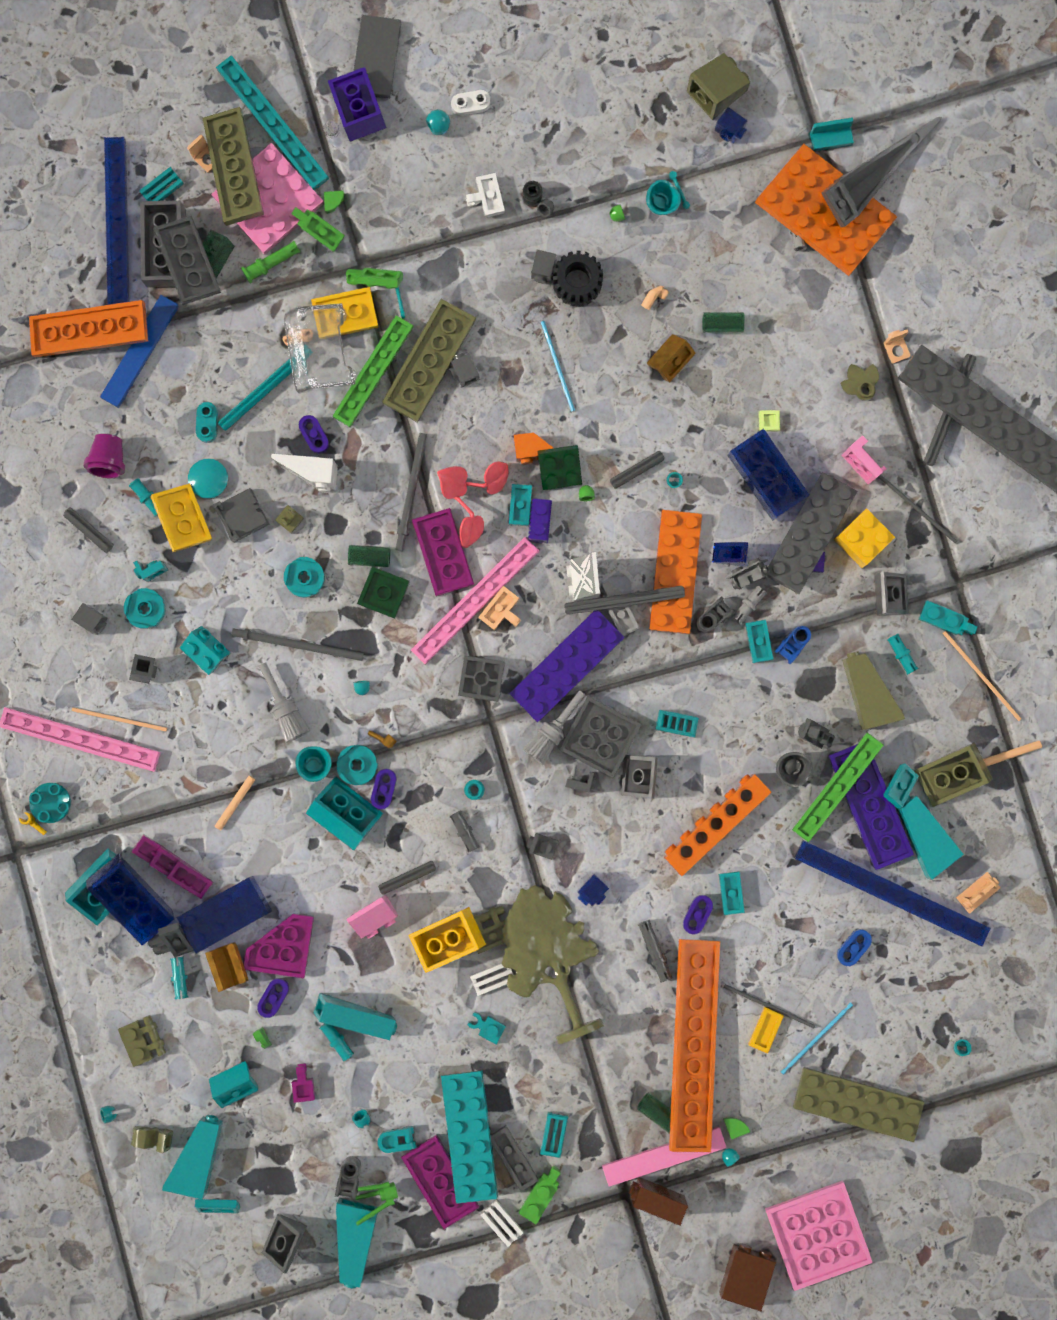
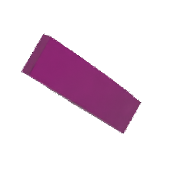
(172, 866)

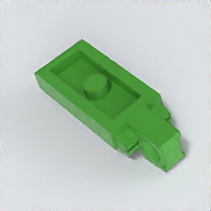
(318, 228)
(374, 277)
(540, 1196)

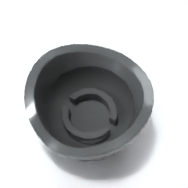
(794, 769)

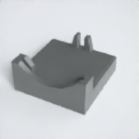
(241, 515)
(481, 678)

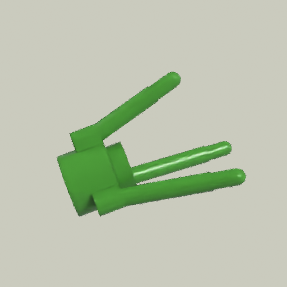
(386, 1191)

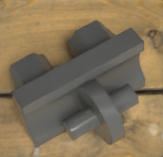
(815, 734)

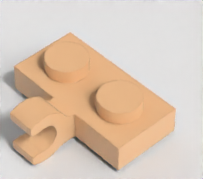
(500, 608)

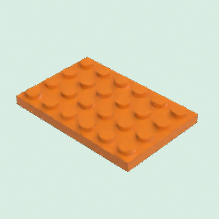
(797, 203)

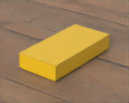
(766, 1030)

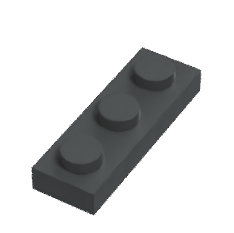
(513, 1158)

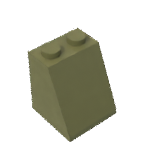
(717, 85)

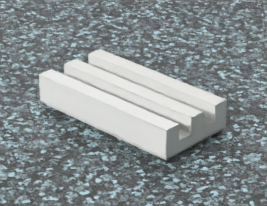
(476, 984)
(513, 1236)

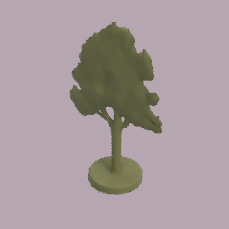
(542, 938)

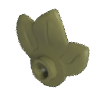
(861, 379)

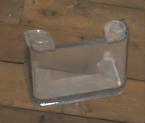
(317, 348)

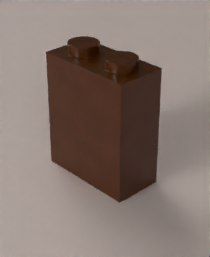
(658, 1201)
(747, 1276)

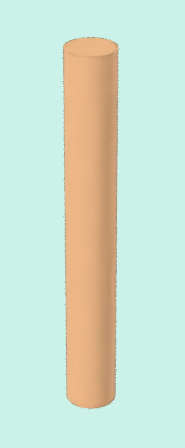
(1013, 753)
(235, 802)

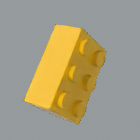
(447, 940)

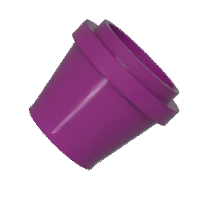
(105, 457)

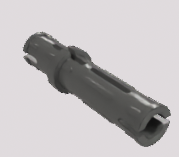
(654, 949)

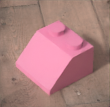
(372, 917)

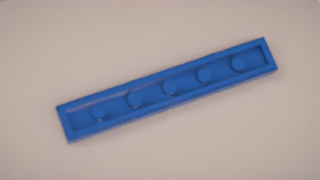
(139, 352)

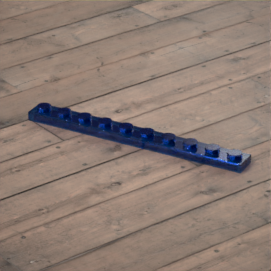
(116, 220)
(892, 893)

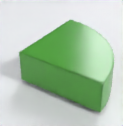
(333, 200)
(260, 1035)
(735, 1127)

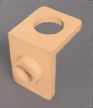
(198, 150)
(897, 339)

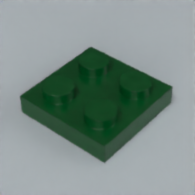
(560, 467)
(383, 592)

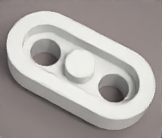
(470, 105)

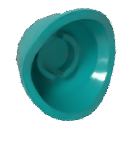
(662, 198)
(313, 763)

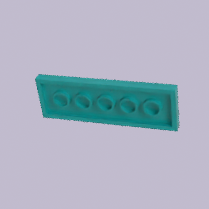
(469, 1137)

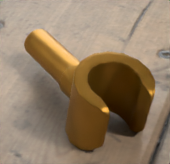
(388, 741)

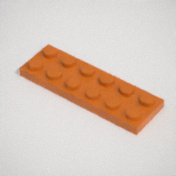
(88, 328)
(676, 567)

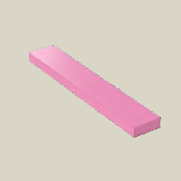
(654, 1160)

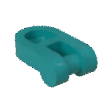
(389, 1141)

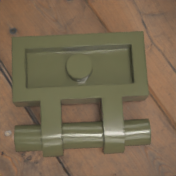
(493, 934)
(137, 1044)

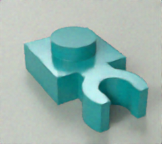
(490, 1029)

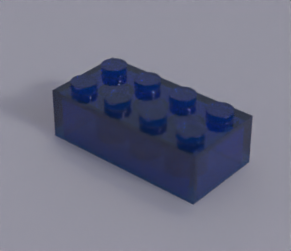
(768, 474)
(130, 899)
(224, 914)

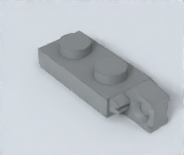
(621, 616)

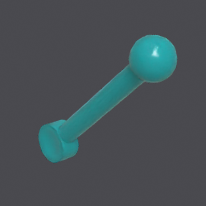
(673, 176)
(400, 303)

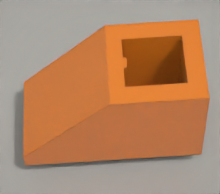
(527, 446)

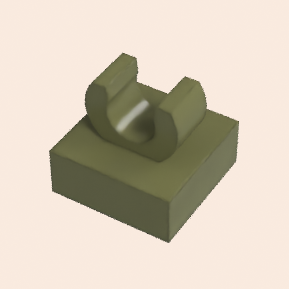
(289, 519)

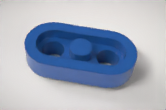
(856, 949)

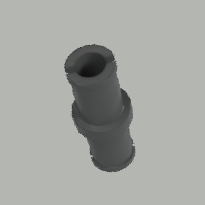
(464, 831)

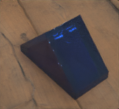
(730, 553)

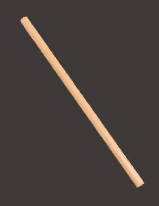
(119, 719)

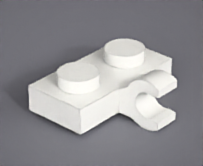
(488, 195)

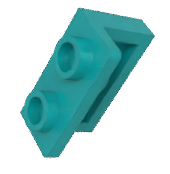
(204, 649)

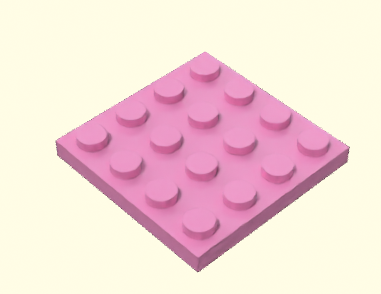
(280, 192)
(818, 1235)

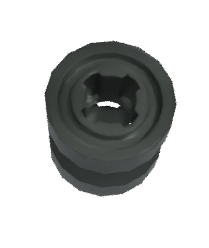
(534, 197)

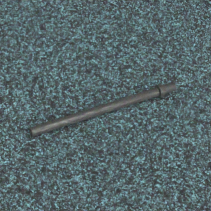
(247, 634)

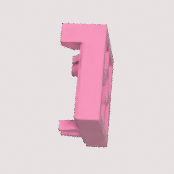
(862, 461)

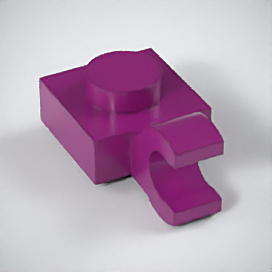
(303, 1088)

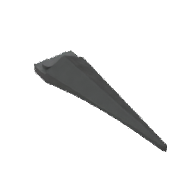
(856, 188)

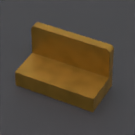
(671, 357)
(226, 966)

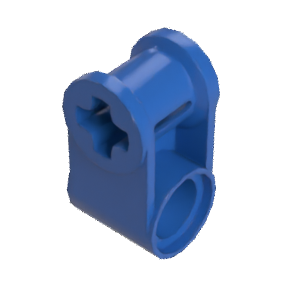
(793, 645)

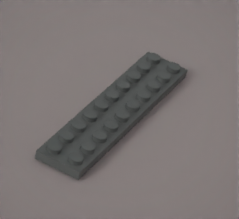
(982, 414)

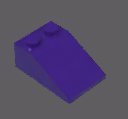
(357, 104)

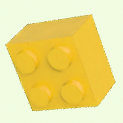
(864, 538)

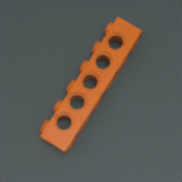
(758, 793)

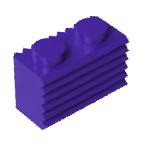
(540, 521)

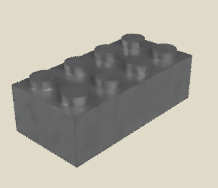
(153, 265)

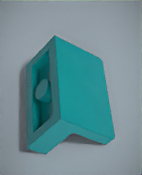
(832, 134)
(232, 1085)

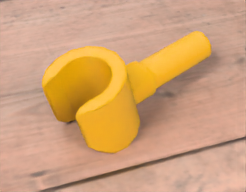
(31, 821)

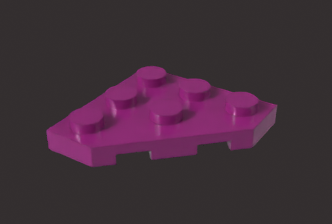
(283, 948)

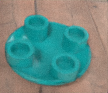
(208, 478)
(49, 802)

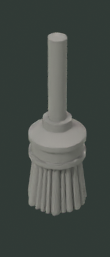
(284, 710)
(551, 733)

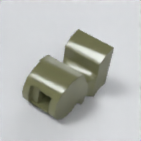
(146, 1138)

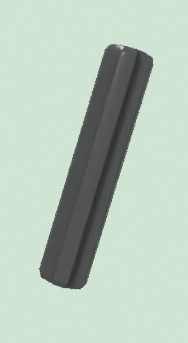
(637, 469)
(88, 530)
(407, 877)

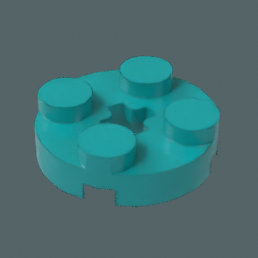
(311, 586)
(139, 598)
(357, 777)

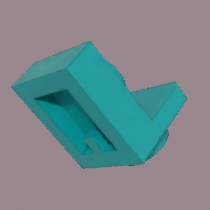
(152, 571)

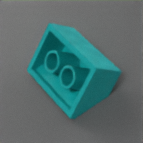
(344, 813)
(82, 899)

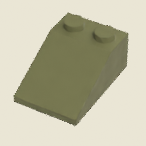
(954, 774)

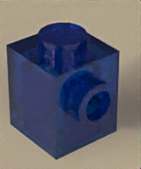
(731, 126)
(592, 891)

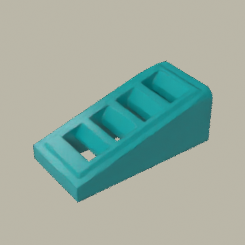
(660, 720)

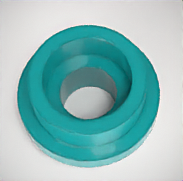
(469, 794)

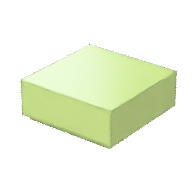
(769, 420)

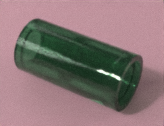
(723, 322)
(369, 556)
(655, 1111)

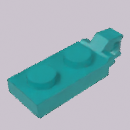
(946, 619)

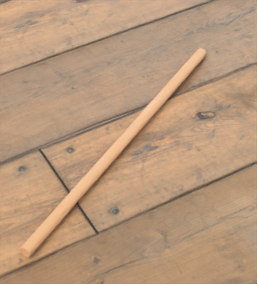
(982, 676)

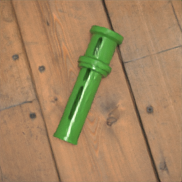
(262, 266)

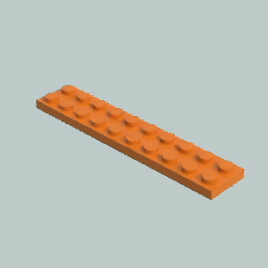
(694, 1046)

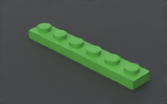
(373, 371)
(838, 787)

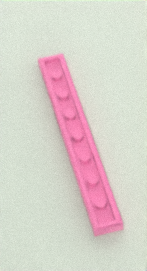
(474, 600)
(79, 739)

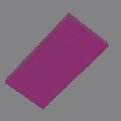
(443, 552)
(433, 1174)

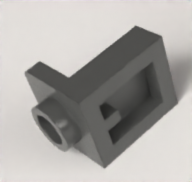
(577, 783)
(542, 846)

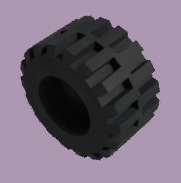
(580, 262)

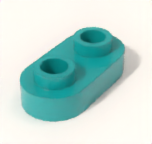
(207, 421)

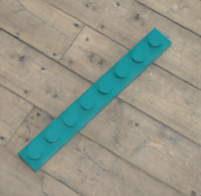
(272, 123)

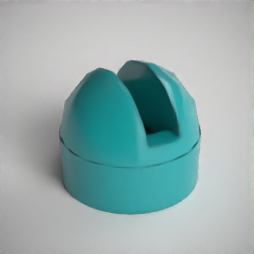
(674, 484)
(361, 687)
(962, 1043)
(107, 1115)
(361, 1118)
(730, 1156)

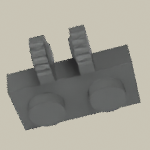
(171, 940)

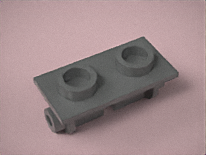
(756, 570)

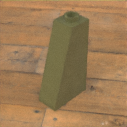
(870, 695)

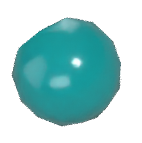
(438, 122)

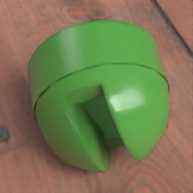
(617, 214)
(586, 493)

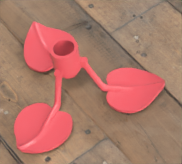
(454, 485)

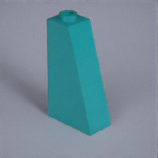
(929, 840)
(354, 1017)
(194, 1166)
(353, 1240)

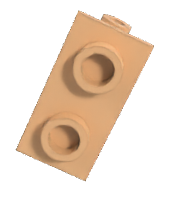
(978, 892)

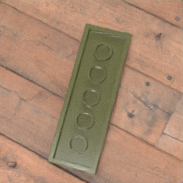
(233, 166)
(429, 360)
(858, 1104)

